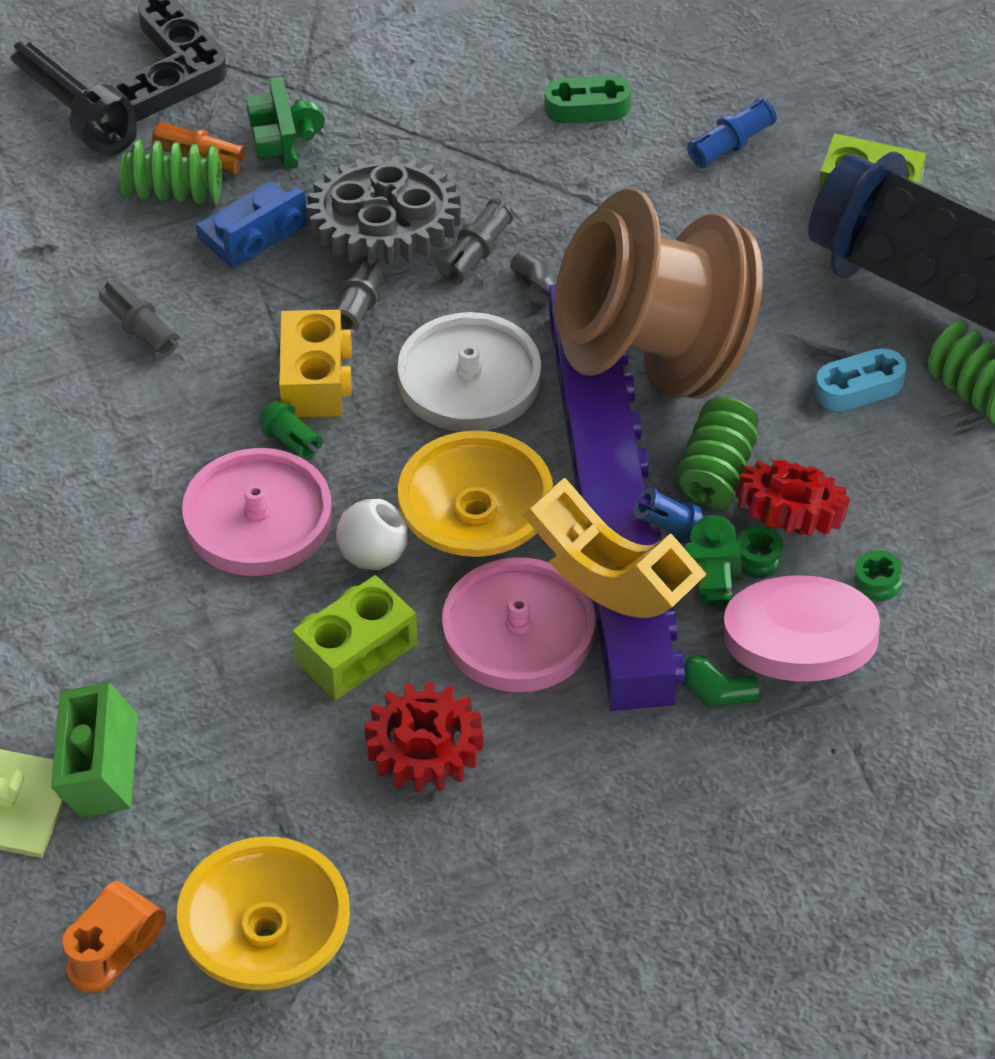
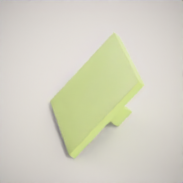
(26, 803)

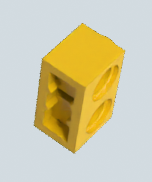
(312, 362)

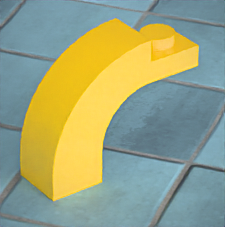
(606, 566)

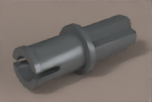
(359, 293)
(139, 319)

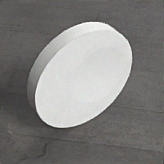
(469, 372)

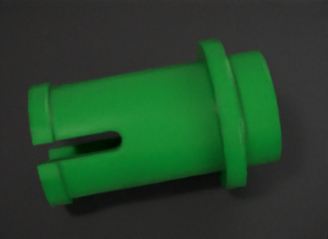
(280, 421)

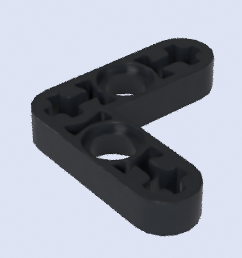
(180, 59)

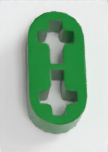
(587, 99)

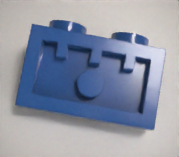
(253, 223)

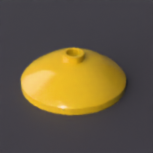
(471, 492)
(260, 888)

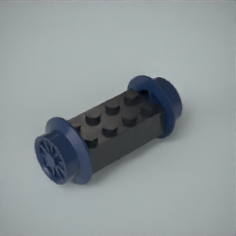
(907, 235)

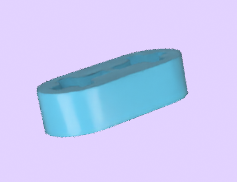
(861, 379)

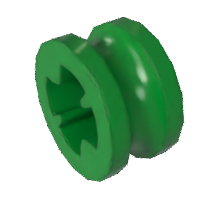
(761, 538)
(881, 587)

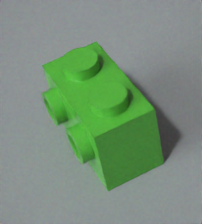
(94, 750)

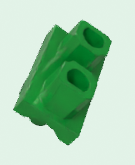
(300, 121)
(719, 556)

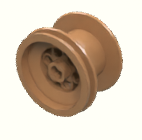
(675, 300)

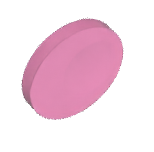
(257, 511)
(517, 625)
(801, 628)

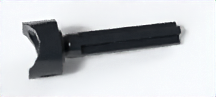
(94, 110)

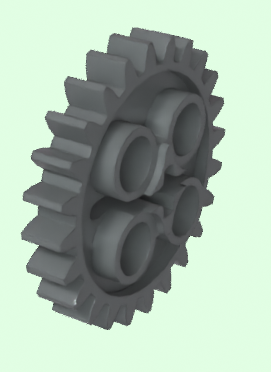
(383, 210)

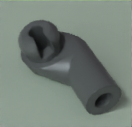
(538, 273)

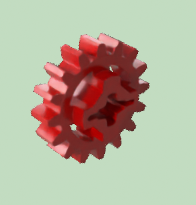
(792, 497)
(424, 736)

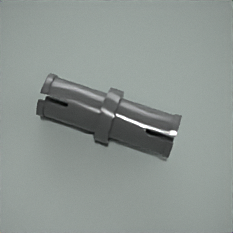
(476, 241)

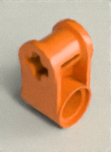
(110, 937)

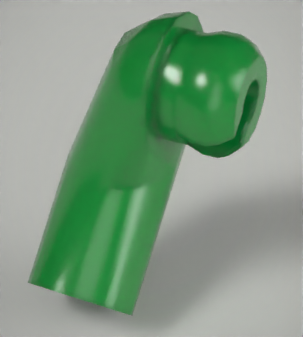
(715, 686)

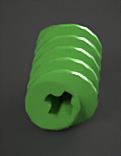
(171, 173)
(965, 366)
(717, 453)

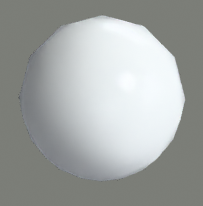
(372, 534)

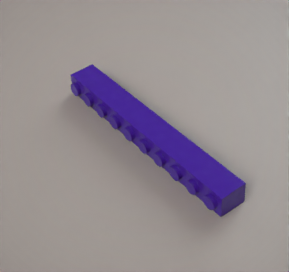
(609, 477)

